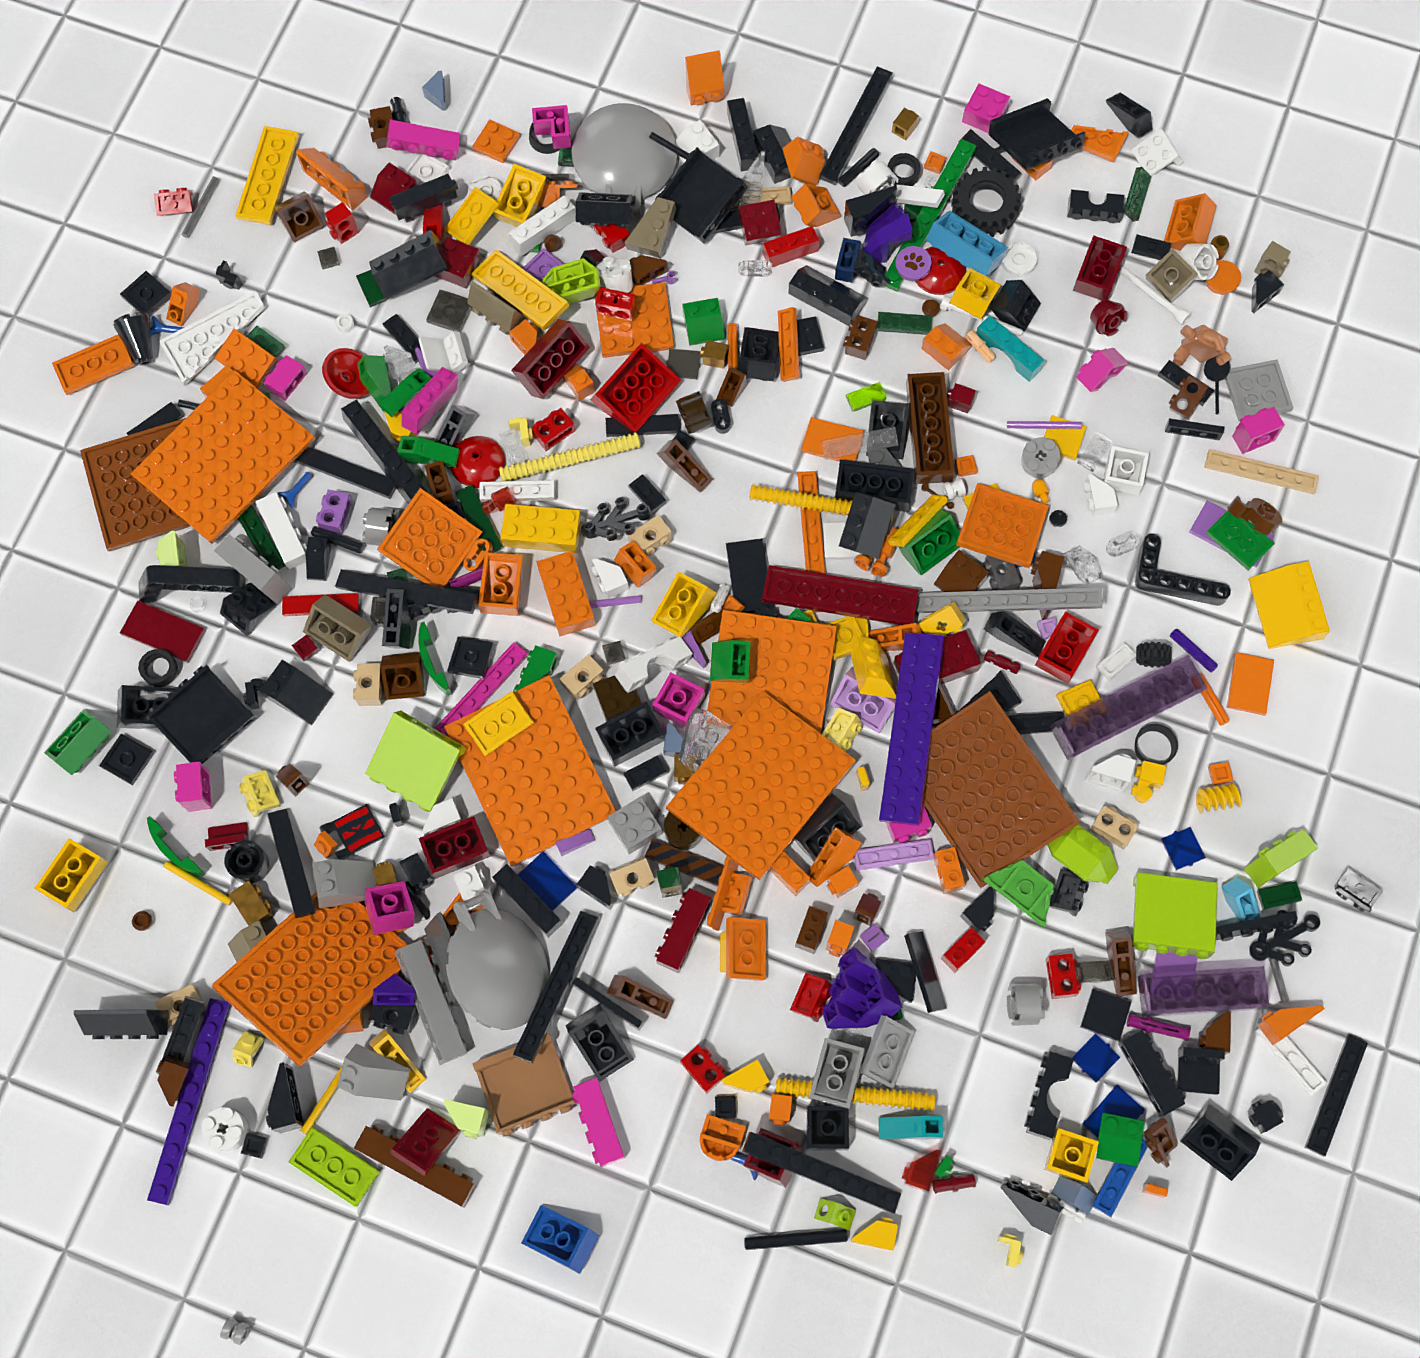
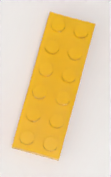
(267, 175)
(520, 289)

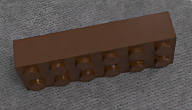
(929, 428)

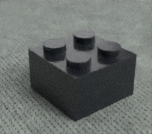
(827, 1128)

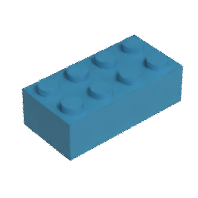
(966, 243)

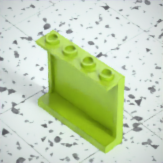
(414, 760)
(1174, 915)

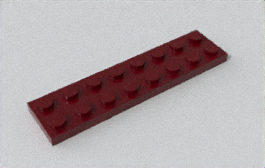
(840, 595)

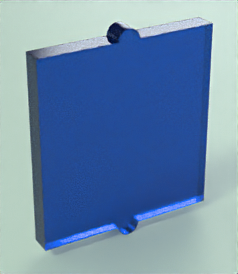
(1183, 848)
(1095, 1058)

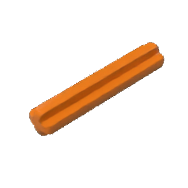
(732, 345)
(1214, 704)

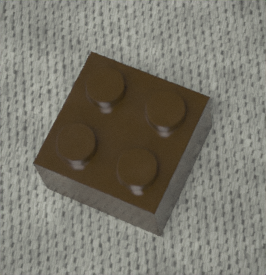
(614, 698)

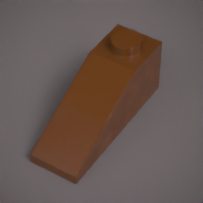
(684, 464)
(1122, 962)
(639, 996)

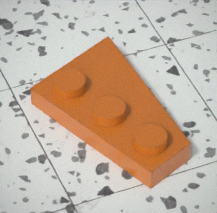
(1102, 143)

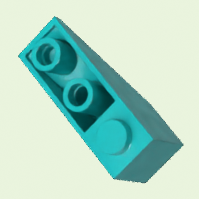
(911, 1127)

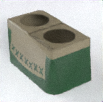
(669, 882)

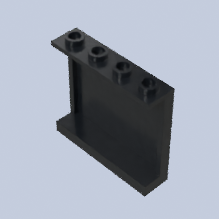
(1034, 135)
(702, 194)
(200, 716)

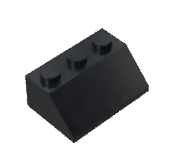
(772, 140)
(603, 209)
(867, 525)
(630, 734)
(820, 826)
(1220, 1142)

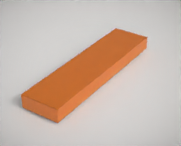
(788, 344)

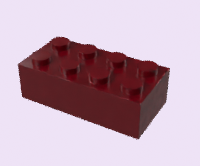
(550, 358)
(957, 658)

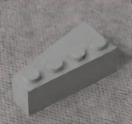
(253, 568)

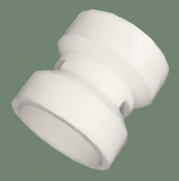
(954, 489)

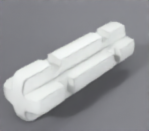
(720, 598)
(1069, 1210)

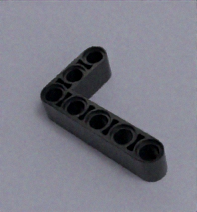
(163, 577)
(1173, 580)

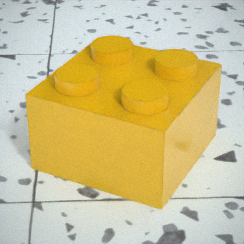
(975, 293)
(1071, 1155)

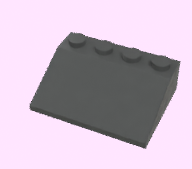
(438, 936)

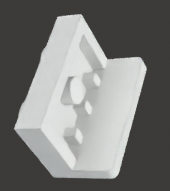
(470, 884)

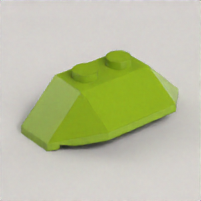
(573, 280)
(1084, 855)

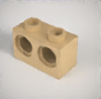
(1111, 832)

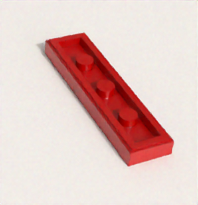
(302, 604)

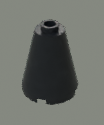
(136, 336)

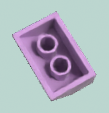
(870, 709)

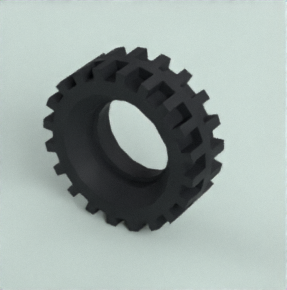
(987, 221)

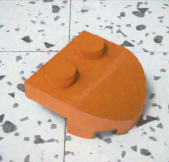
(721, 1138)

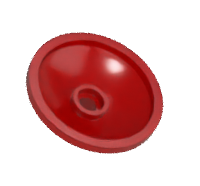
(942, 278)
(343, 364)
(480, 469)

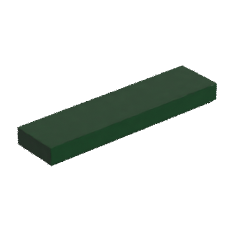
(477, 517)
(260, 538)

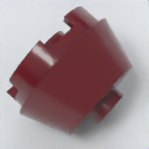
(1107, 317)

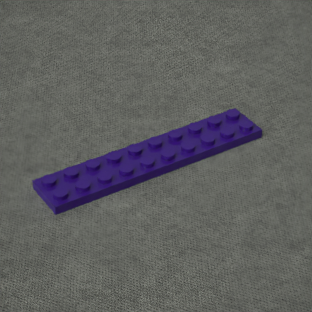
(912, 729)

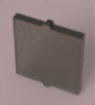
(684, 363)

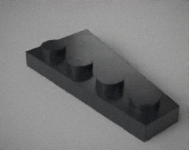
(1001, 691)

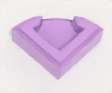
(1046, 627)

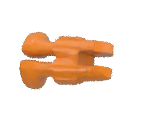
(878, 567)

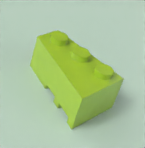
(1280, 857)

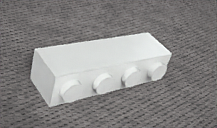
(541, 225)
(282, 530)

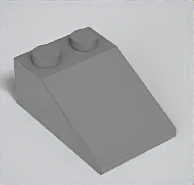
(342, 881)
(837, 1073)
(372, 1075)

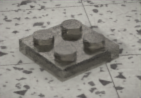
(449, 311)

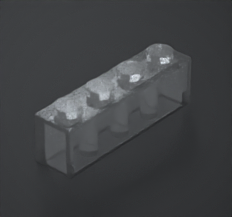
(859, 443)

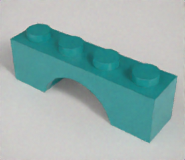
(1025, 360)

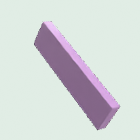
(893, 855)

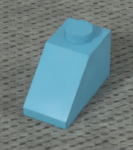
(1241, 899)

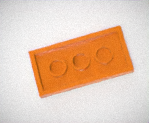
(92, 364)

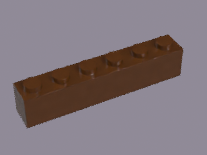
(438, 1179)

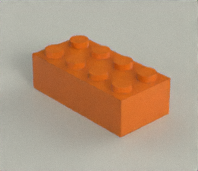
(566, 593)

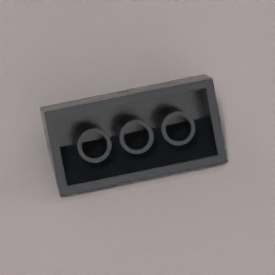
(409, 264)
(826, 294)
(875, 480)
(123, 1022)

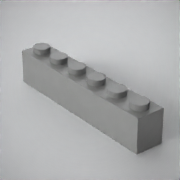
(430, 1002)

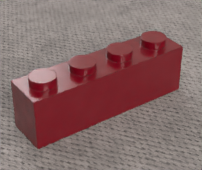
(683, 931)

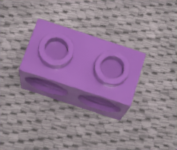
(338, 512)

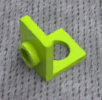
(837, 1214)

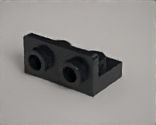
(870, 269)
(1068, 892)

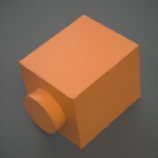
(842, 882)
(780, 1109)

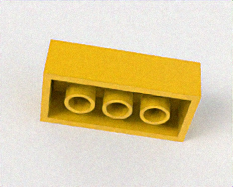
(540, 528)

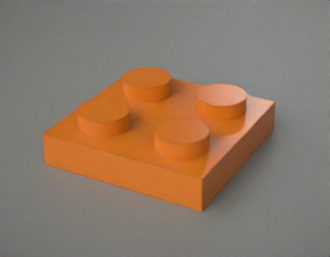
(496, 141)

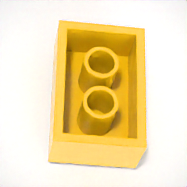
(71, 875)

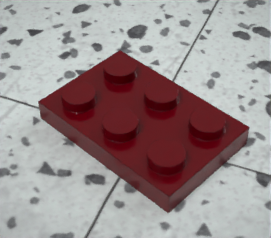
(425, 1141)

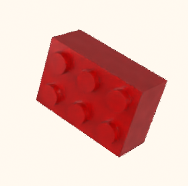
(1066, 647)

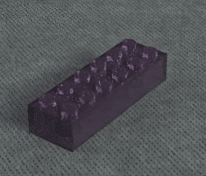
(1203, 991)

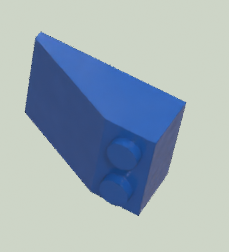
(560, 1239)

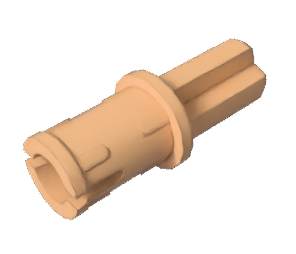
(980, 346)

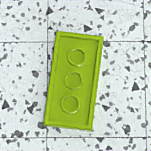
(334, 1167)

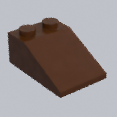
(1046, 574)

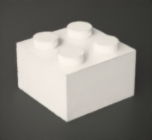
(1125, 470)

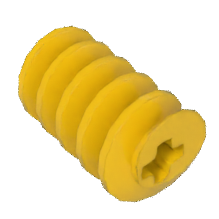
(1217, 796)

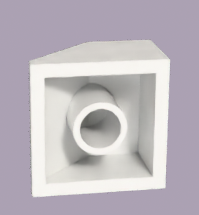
(698, 136)
(1113, 772)

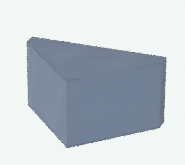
(435, 90)
(672, 742)
(1074, 1194)

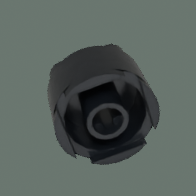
(239, 854)

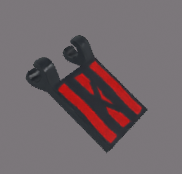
(355, 830)

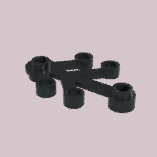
(613, 521)
(1282, 940)

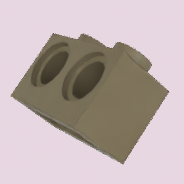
(1273, 259)

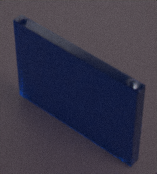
(547, 881)
(1115, 1103)

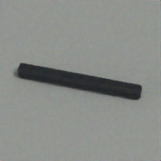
(795, 1239)

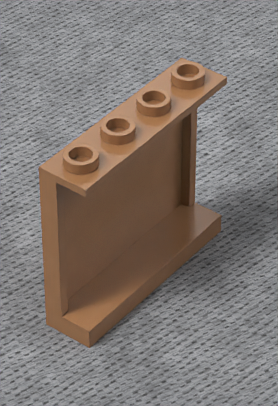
(522, 1090)

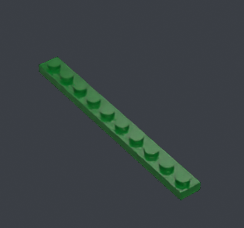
(928, 215)

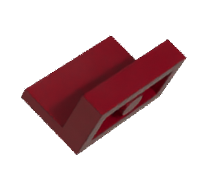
(226, 836)

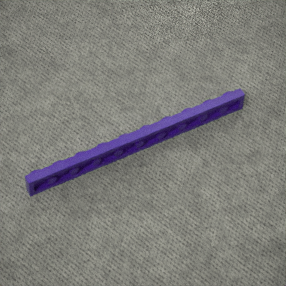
(188, 1102)

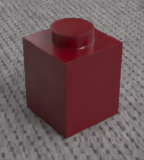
(960, 398)

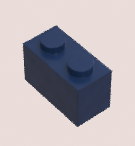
(846, 260)

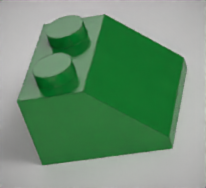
(703, 321)
(1120, 1140)

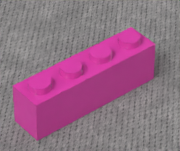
(423, 140)
(429, 400)
(599, 1123)

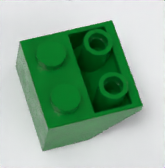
(730, 661)

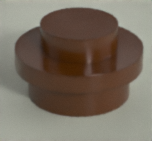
(552, 243)
(930, 308)
(142, 921)

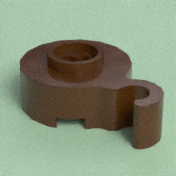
(1259, 512)

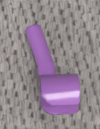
(668, 279)

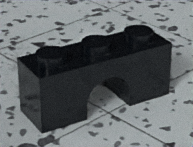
(1082, 208)

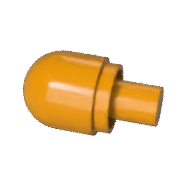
(1041, 490)

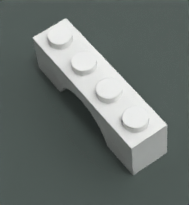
(671, 653)

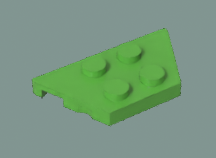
(1023, 888)

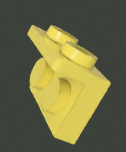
(842, 728)
(258, 792)

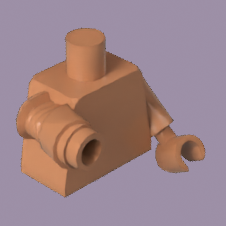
(1202, 344)

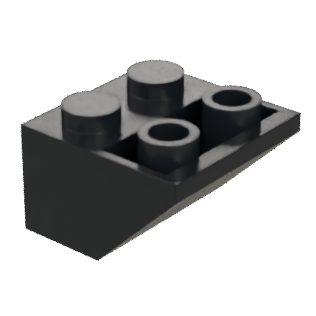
(1015, 304)

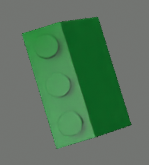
(932, 542)
(78, 742)

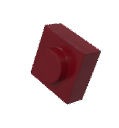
(305, 647)

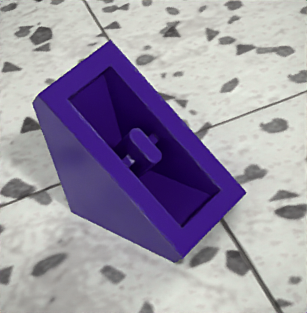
(393, 992)

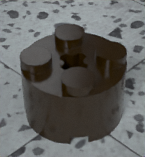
(694, 412)
(676, 837)

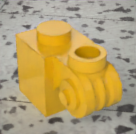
(1147, 775)

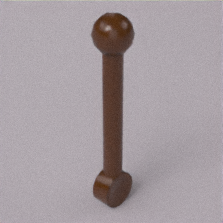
(925, 487)

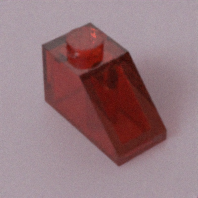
(921, 1172)

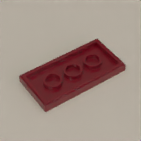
(162, 631)

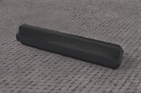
(858, 167)
(337, 539)

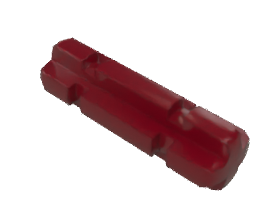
(1002, 662)

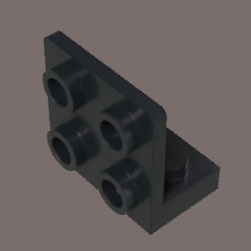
(245, 607)
(1199, 1070)

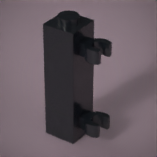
(424, 197)

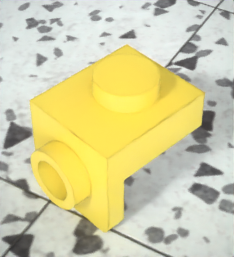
(522, 425)
(246, 1049)
(1014, 1254)

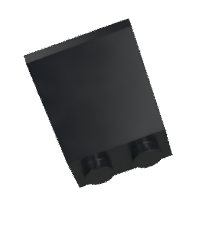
(867, 208)
(759, 353)
(890, 414)
(296, 692)
(134, 704)
(599, 1042)
(284, 1104)

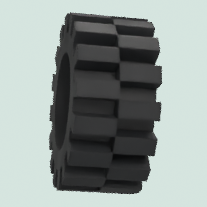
(1153, 654)

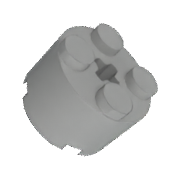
(1045, 448)
(378, 524)
(1025, 1004)

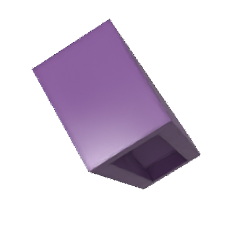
(431, 373)
(692, 645)
(575, 842)

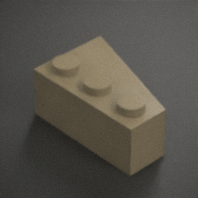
(653, 229)

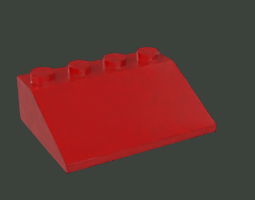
(636, 388)

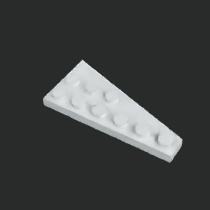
(200, 341)

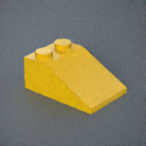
(519, 196)
(683, 605)

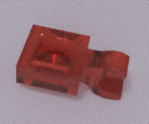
(498, 500)

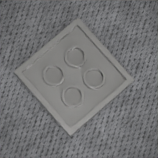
(1257, 388)

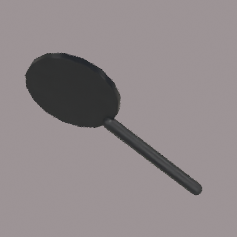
(1216, 373)

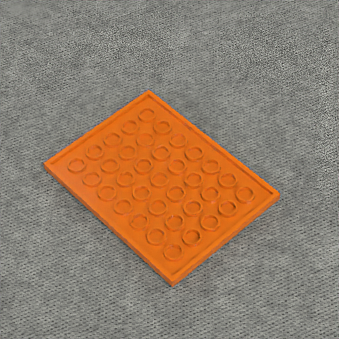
(223, 456)
(537, 782)
(760, 785)
(311, 977)

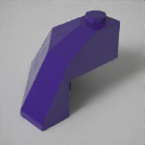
(888, 228)
(859, 994)

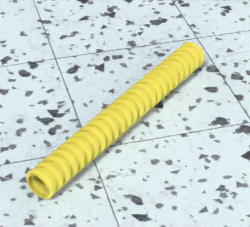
(570, 457)

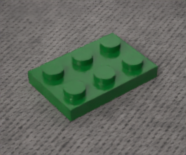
(1239, 539)

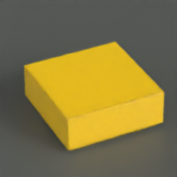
(862, 778)

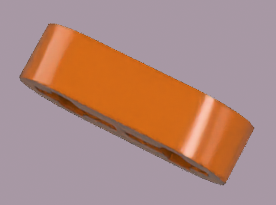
(476, 554)

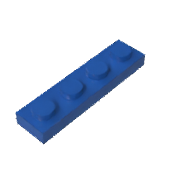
(1116, 1185)

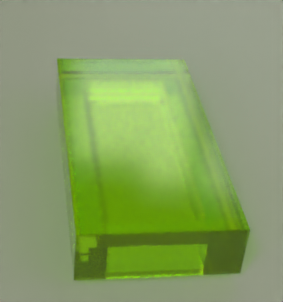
(862, 398)

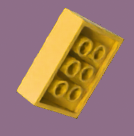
(1289, 605)

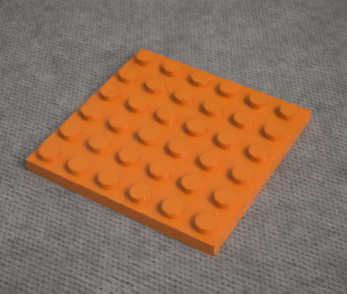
(786, 662)

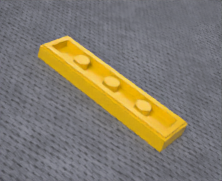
(917, 520)

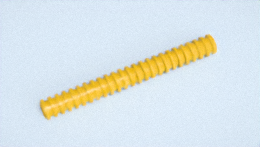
(801, 500)
(865, 1095)

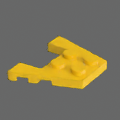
(847, 632)

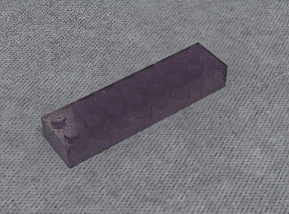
(1128, 707)

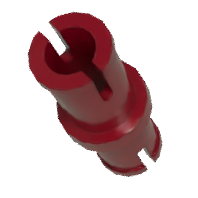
(953, 1183)

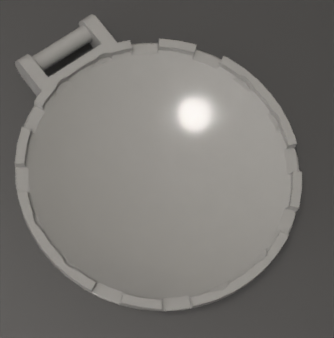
(618, 156)
(495, 964)

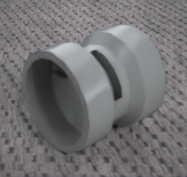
(234, 1331)

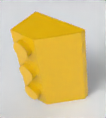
(872, 669)

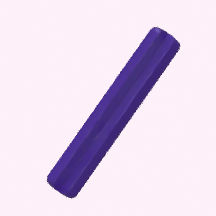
(1193, 650)

